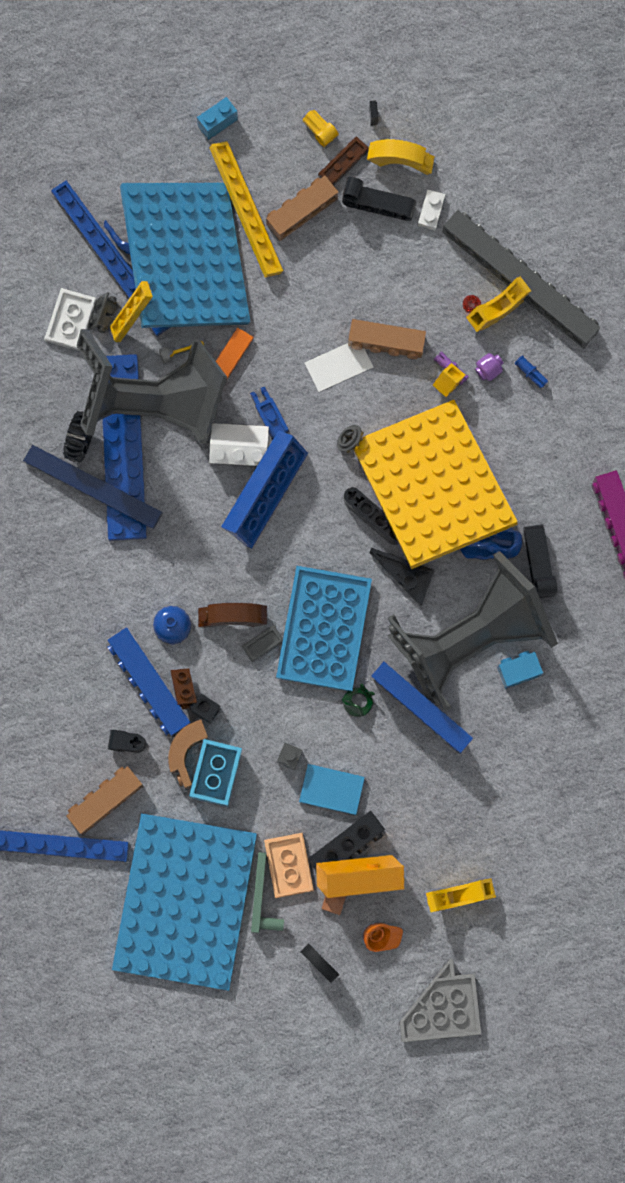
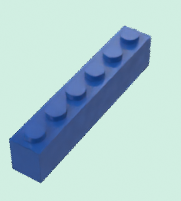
(149, 682)

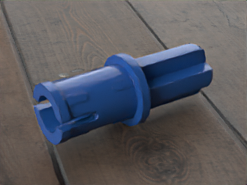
(531, 371)

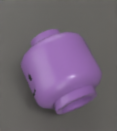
(489, 367)

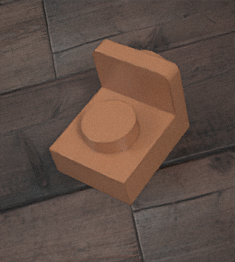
(333, 904)

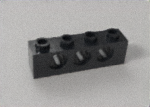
(367, 822)

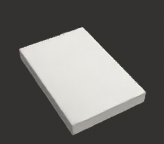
(69, 317)

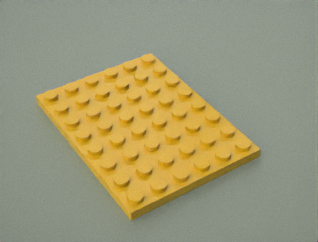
(434, 484)

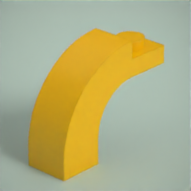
(400, 152)
(499, 307)
(460, 895)

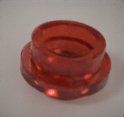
(470, 298)

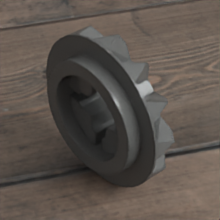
(350, 432)

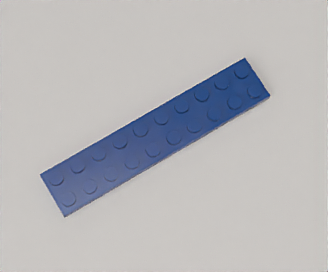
(124, 456)

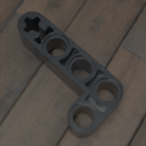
(377, 201)
(369, 519)
(539, 561)

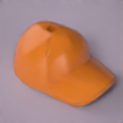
(382, 937)

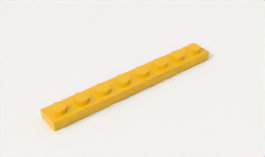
(246, 209)

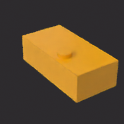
(360, 876)

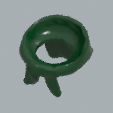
(353, 709)

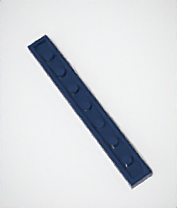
(93, 487)

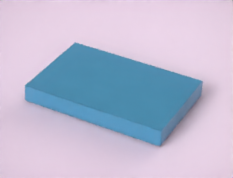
(331, 789)

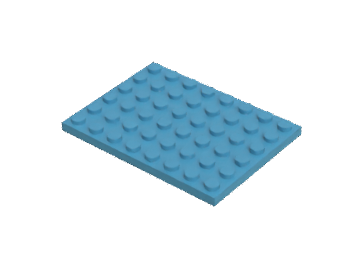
(187, 252)
(184, 902)

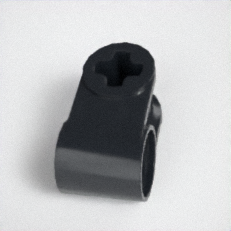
(123, 741)

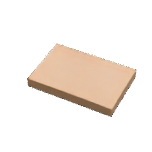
(288, 865)

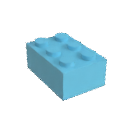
(215, 773)

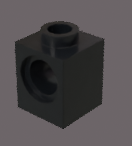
(211, 713)

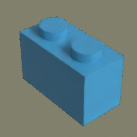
(217, 118)
(519, 669)

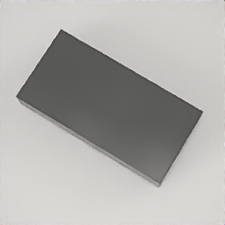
(263, 643)

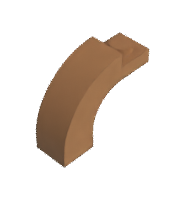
(181, 744)

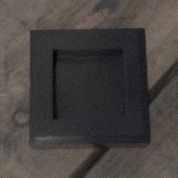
(373, 111)

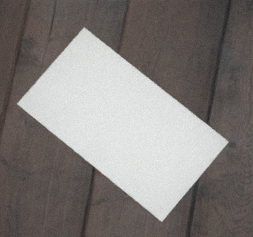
(337, 366)

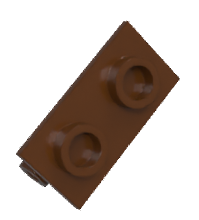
(183, 687)

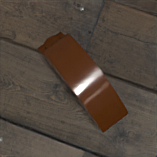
(232, 614)

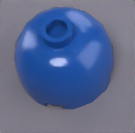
(172, 625)

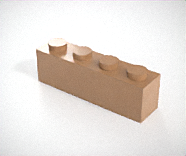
(302, 207)
(386, 339)
(104, 800)

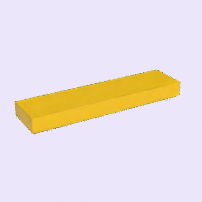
(131, 311)

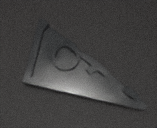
(414, 580)

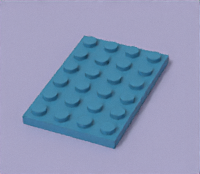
(324, 628)

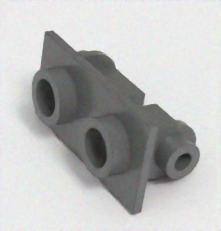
(105, 305)

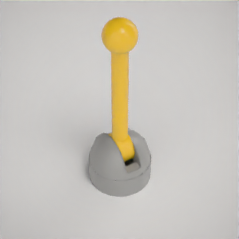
(167, 354)

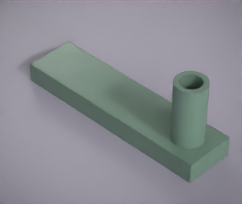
(257, 921)

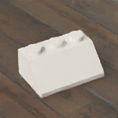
(238, 444)

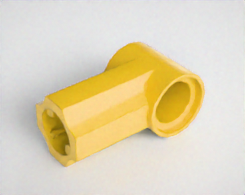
(323, 131)

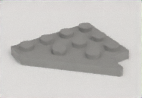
(444, 1008)

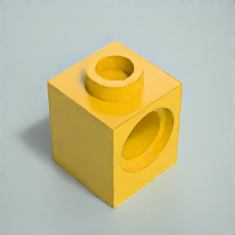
(448, 380)

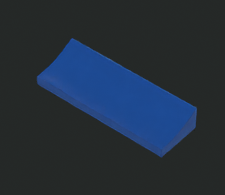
(265, 489)
(422, 707)

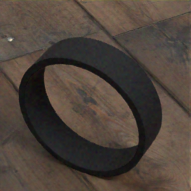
(319, 963)

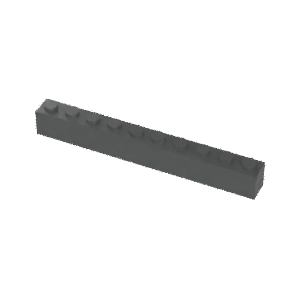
(507, 268)

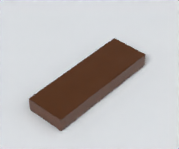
(344, 161)

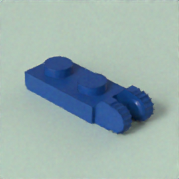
(269, 413)

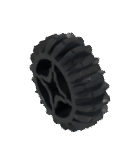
(76, 440)

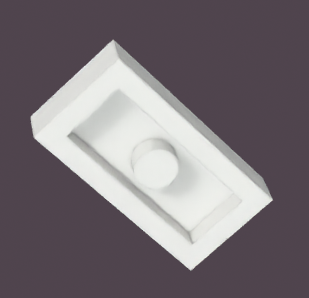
(431, 210)

